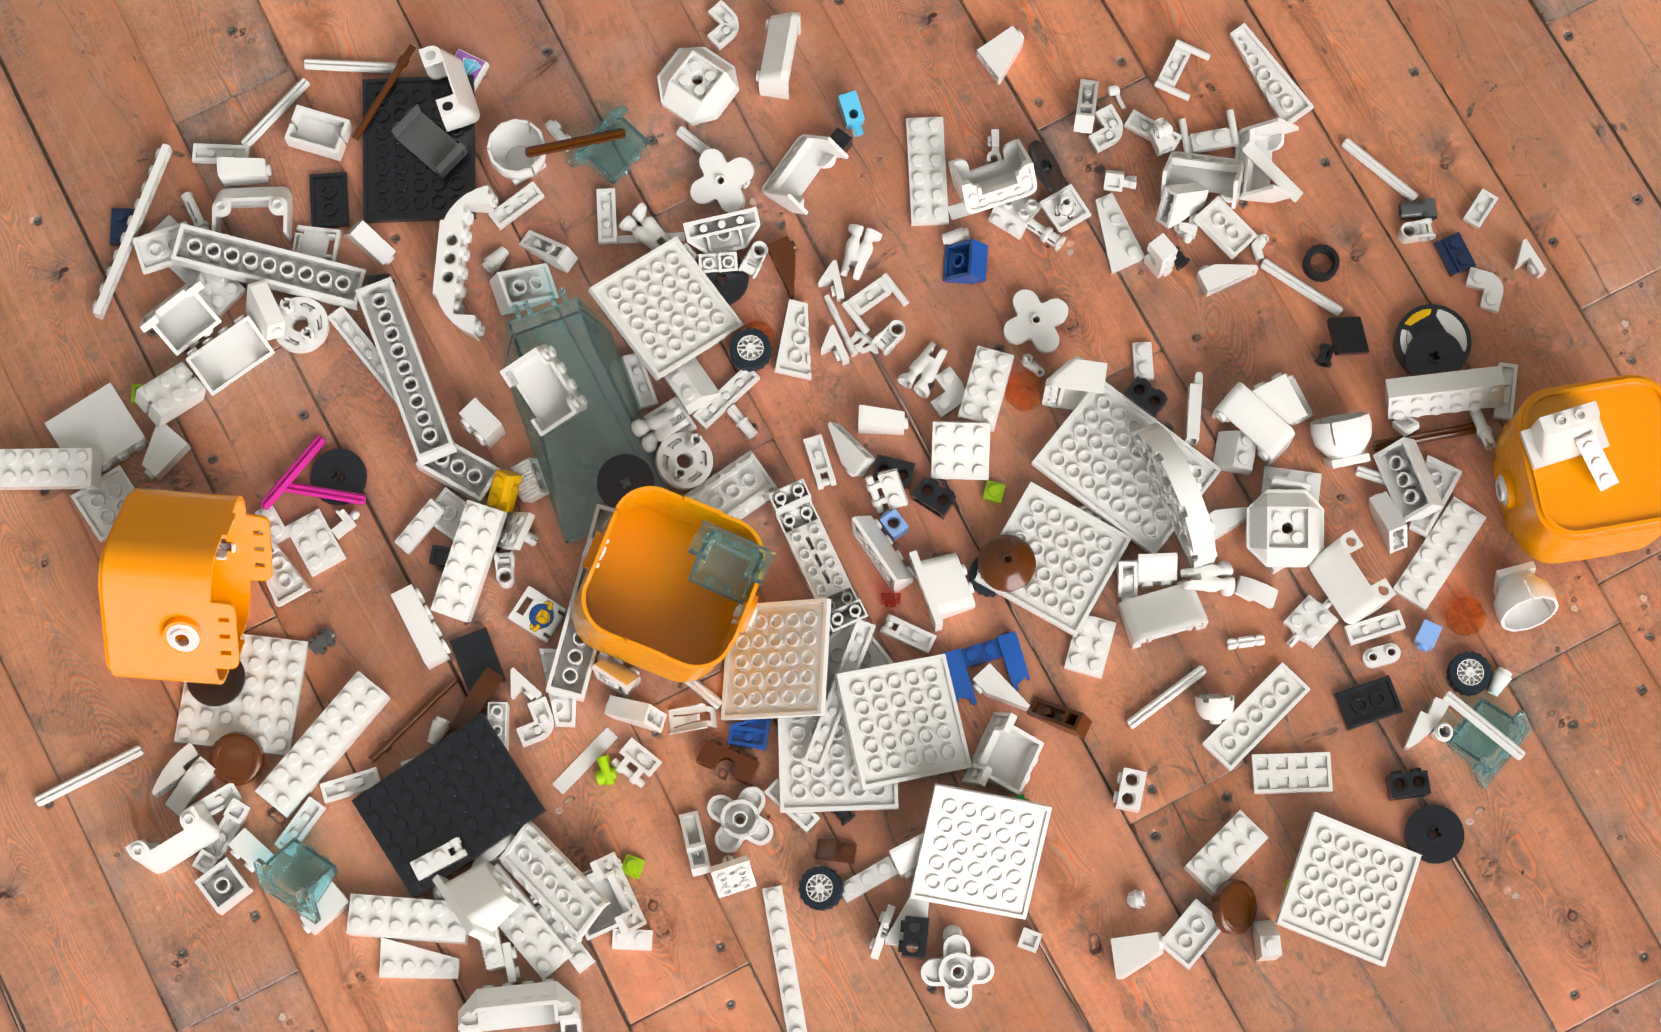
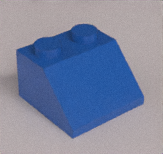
(965, 262)

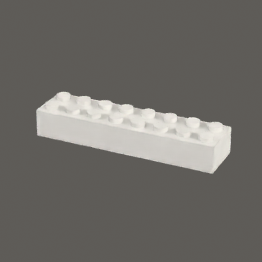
(323, 744)

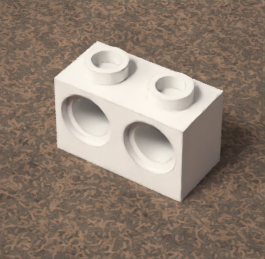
(1134, 791)

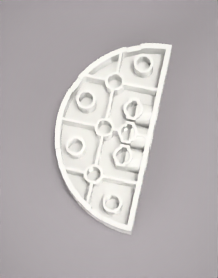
(1178, 492)

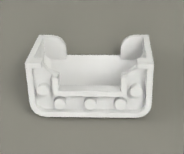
(1161, 614)
(198, 832)

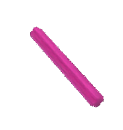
(292, 472)
(326, 493)

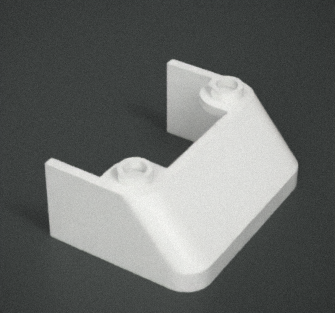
(778, 54)
(1268, 138)
(799, 168)
(1212, 172)
(276, 198)
(1072, 383)
(1256, 422)

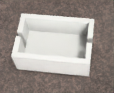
(318, 133)
(170, 394)

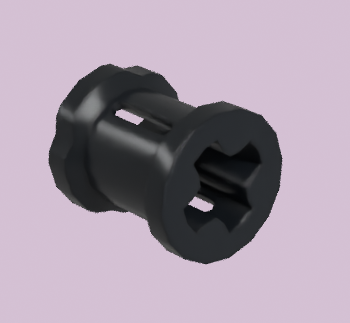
(1180, 261)
(1325, 355)
(844, 816)

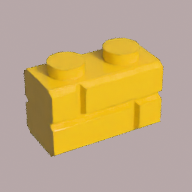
(504, 490)

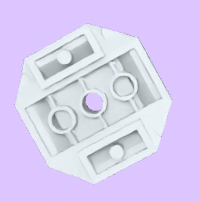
(697, 102)
(1265, 531)

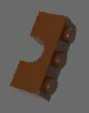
(713, 753)

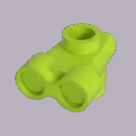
(606, 774)

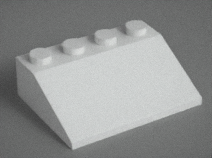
(881, 553)

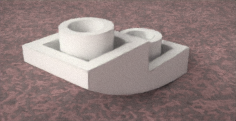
(718, 262)
(1254, 590)

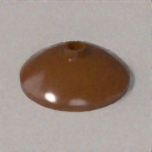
(1003, 575)

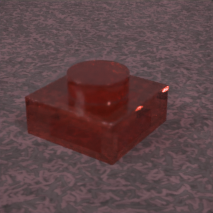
(890, 599)

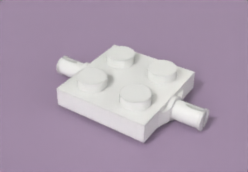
(1310, 622)

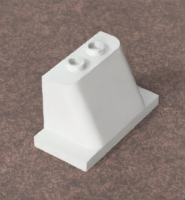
(183, 317)
(1553, 435)
(943, 586)
(1003, 755)
(478, 899)
(624, 908)

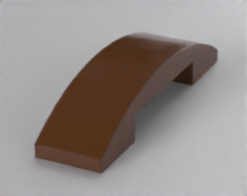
(477, 698)

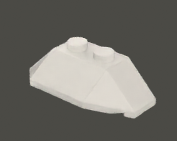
(723, 232)

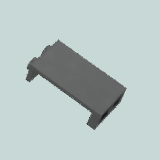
(428, 142)

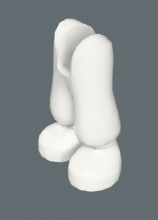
(648, 232)
(858, 253)
(924, 366)
(662, 424)
(1206, 579)

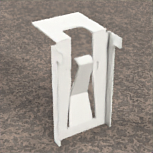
(682, 720)

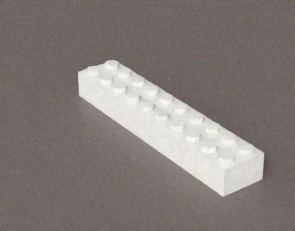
(281, 268)
(406, 371)
(574, 657)

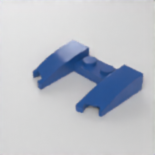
(1003, 647)

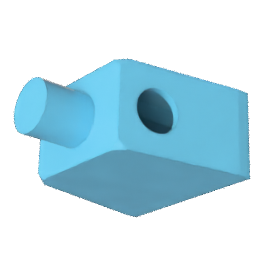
(850, 106)

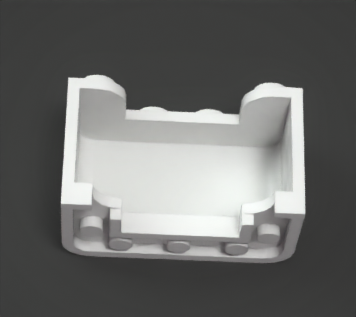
(995, 182)

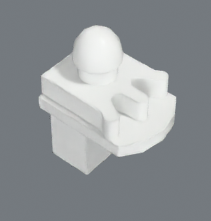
(1187, 230)
(346, 524)

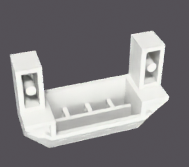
(521, 1007)

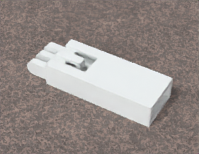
(1193, 410)

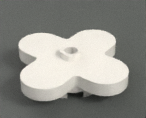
(729, 192)
(1042, 333)
(727, 811)
(972, 971)

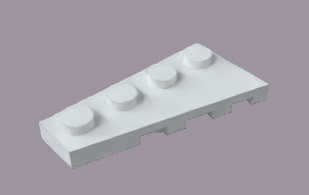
(1119, 240)
(794, 351)
(1445, 479)
(286, 581)
(563, 708)
(411, 962)

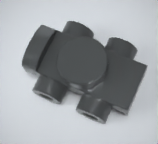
(324, 638)

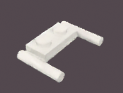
(1174, 67)
(1211, 139)
(870, 297)

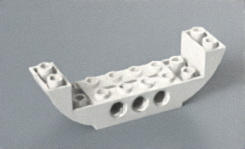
(453, 246)
(815, 553)

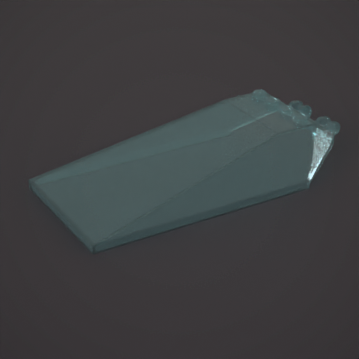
(580, 447)

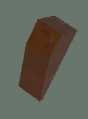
(784, 258)
(1060, 717)

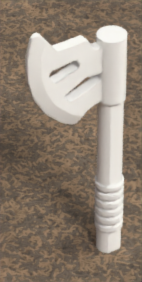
(849, 342)

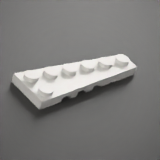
(1278, 88)

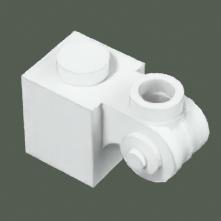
(1162, 137)

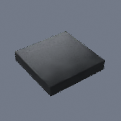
(1347, 336)

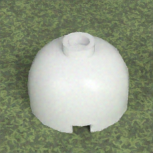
(1214, 707)

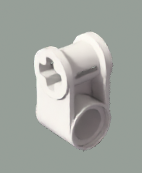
(1420, 231)
(752, 262)
(887, 340)
(505, 566)

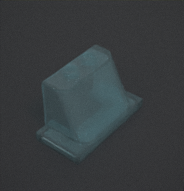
(612, 157)
(728, 562)
(1482, 751)
(297, 877)

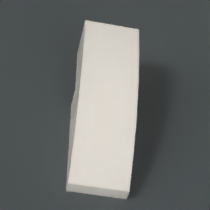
(1426, 722)
(175, 769)
(695, 843)

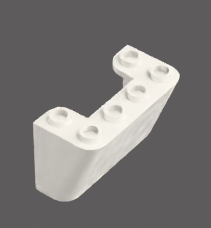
(443, 64)
(229, 354)
(545, 388)
(1284, 398)
(1345, 582)

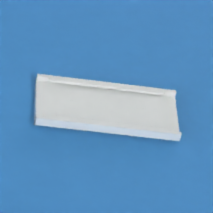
(736, 488)
(553, 881)

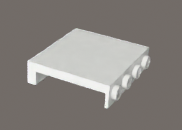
(99, 423)

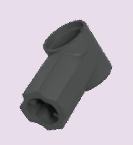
(1418, 210)

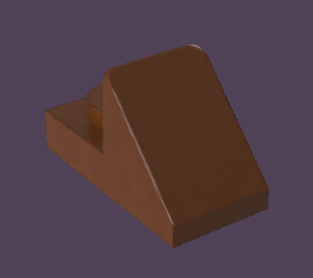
(836, 851)

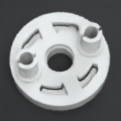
(309, 338)
(690, 446)

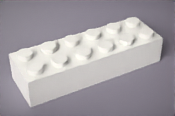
(1444, 392)
(50, 468)
(469, 561)
(404, 919)

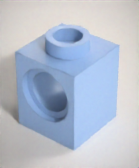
(896, 532)
(1427, 635)

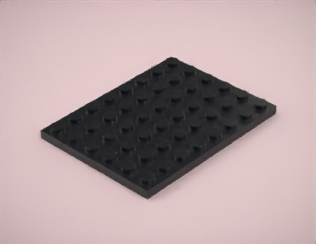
(394, 179)
(451, 790)

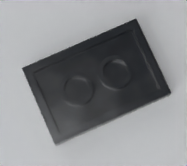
(329, 200)
(474, 654)
(1368, 703)

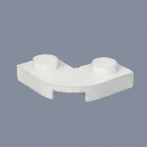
(727, 25)
(1111, 130)
(1490, 285)
(952, 395)
(542, 724)
(885, 920)

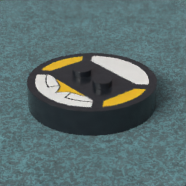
(1426, 318)

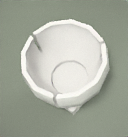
(508, 146)
(1342, 438)
(1522, 598)

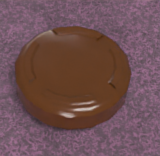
(237, 758)
(1234, 907)

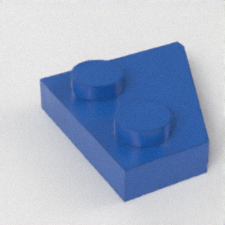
(750, 734)

